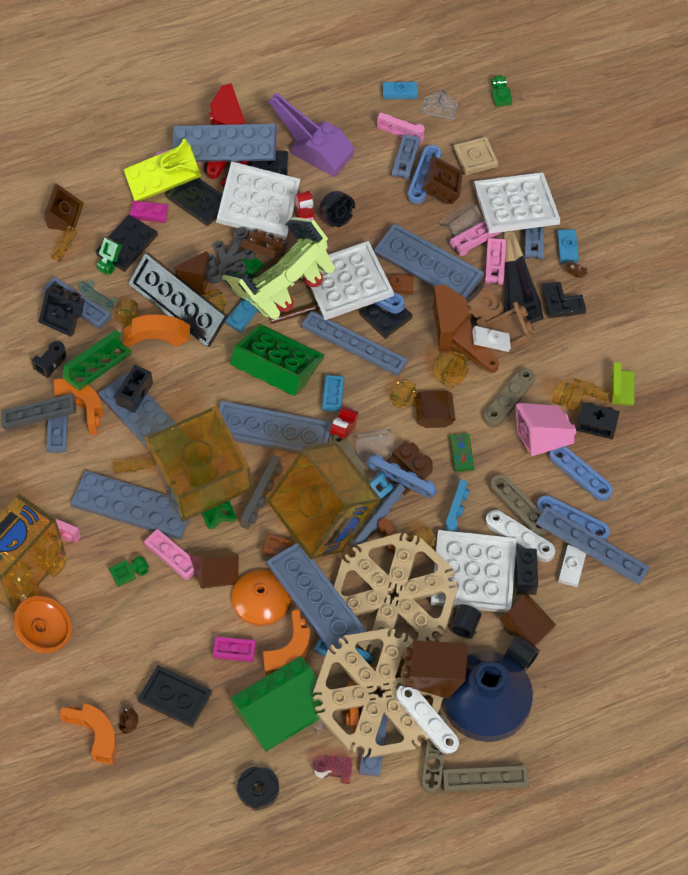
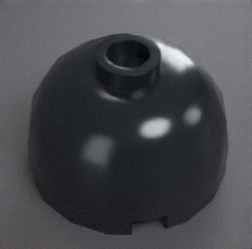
(336, 208)

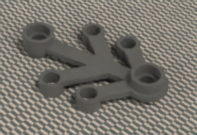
(215, 273)

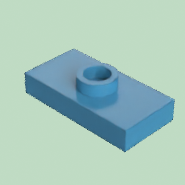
(400, 90)
(567, 246)
(333, 393)

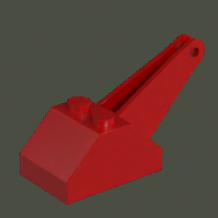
(224, 111)

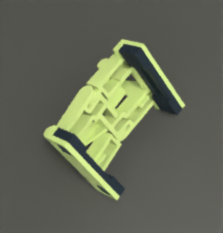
(304, 260)

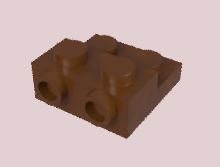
(443, 180)
(268, 245)
(409, 459)

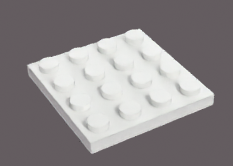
(258, 199)
(516, 202)
(353, 283)
(481, 568)

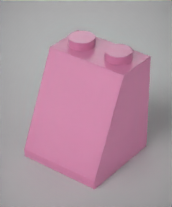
(543, 427)

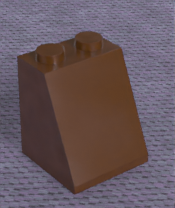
(434, 667)

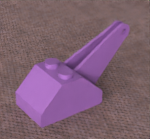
(315, 143)

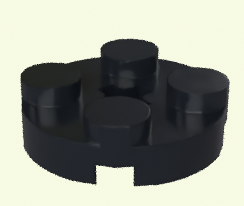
(269, 792)

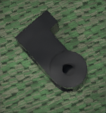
(50, 359)

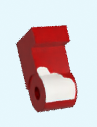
(304, 205)
(344, 423)

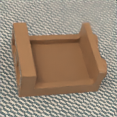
(510, 322)

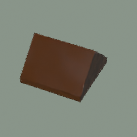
(62, 209)
(195, 272)
(215, 567)

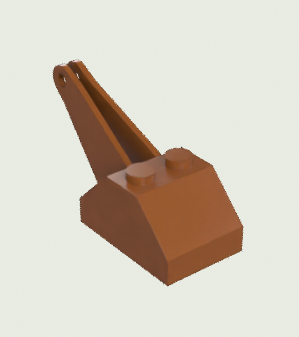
(455, 329)

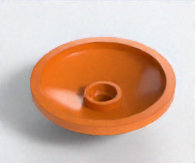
(260, 607)
(48, 618)

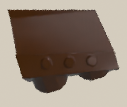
(434, 409)
(527, 620)

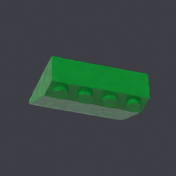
(276, 359)
(279, 704)

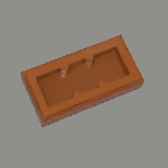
(401, 283)
(274, 544)

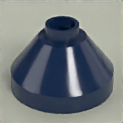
(486, 711)

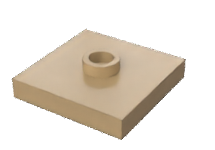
(475, 156)

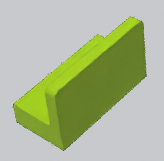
(622, 386)

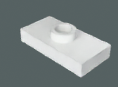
(491, 338)
(572, 566)

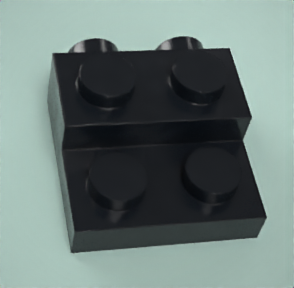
(61, 309)

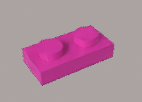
(149, 211)
(234, 649)

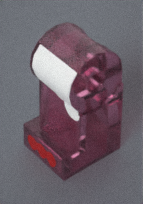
(334, 767)

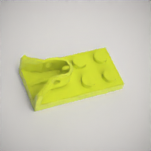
(162, 172)

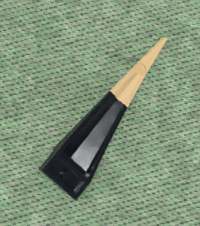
(518, 281)

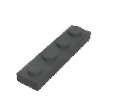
(39, 411)
(259, 496)

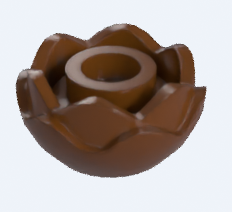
(576, 269)
(128, 721)

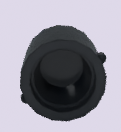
(465, 621)
(522, 652)

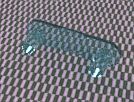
(87, 290)

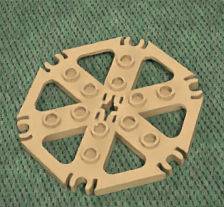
(398, 576)
(361, 696)

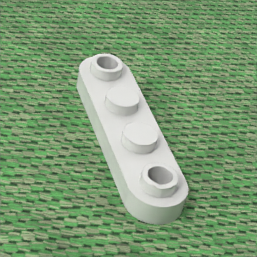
(525, 538)
(427, 719)

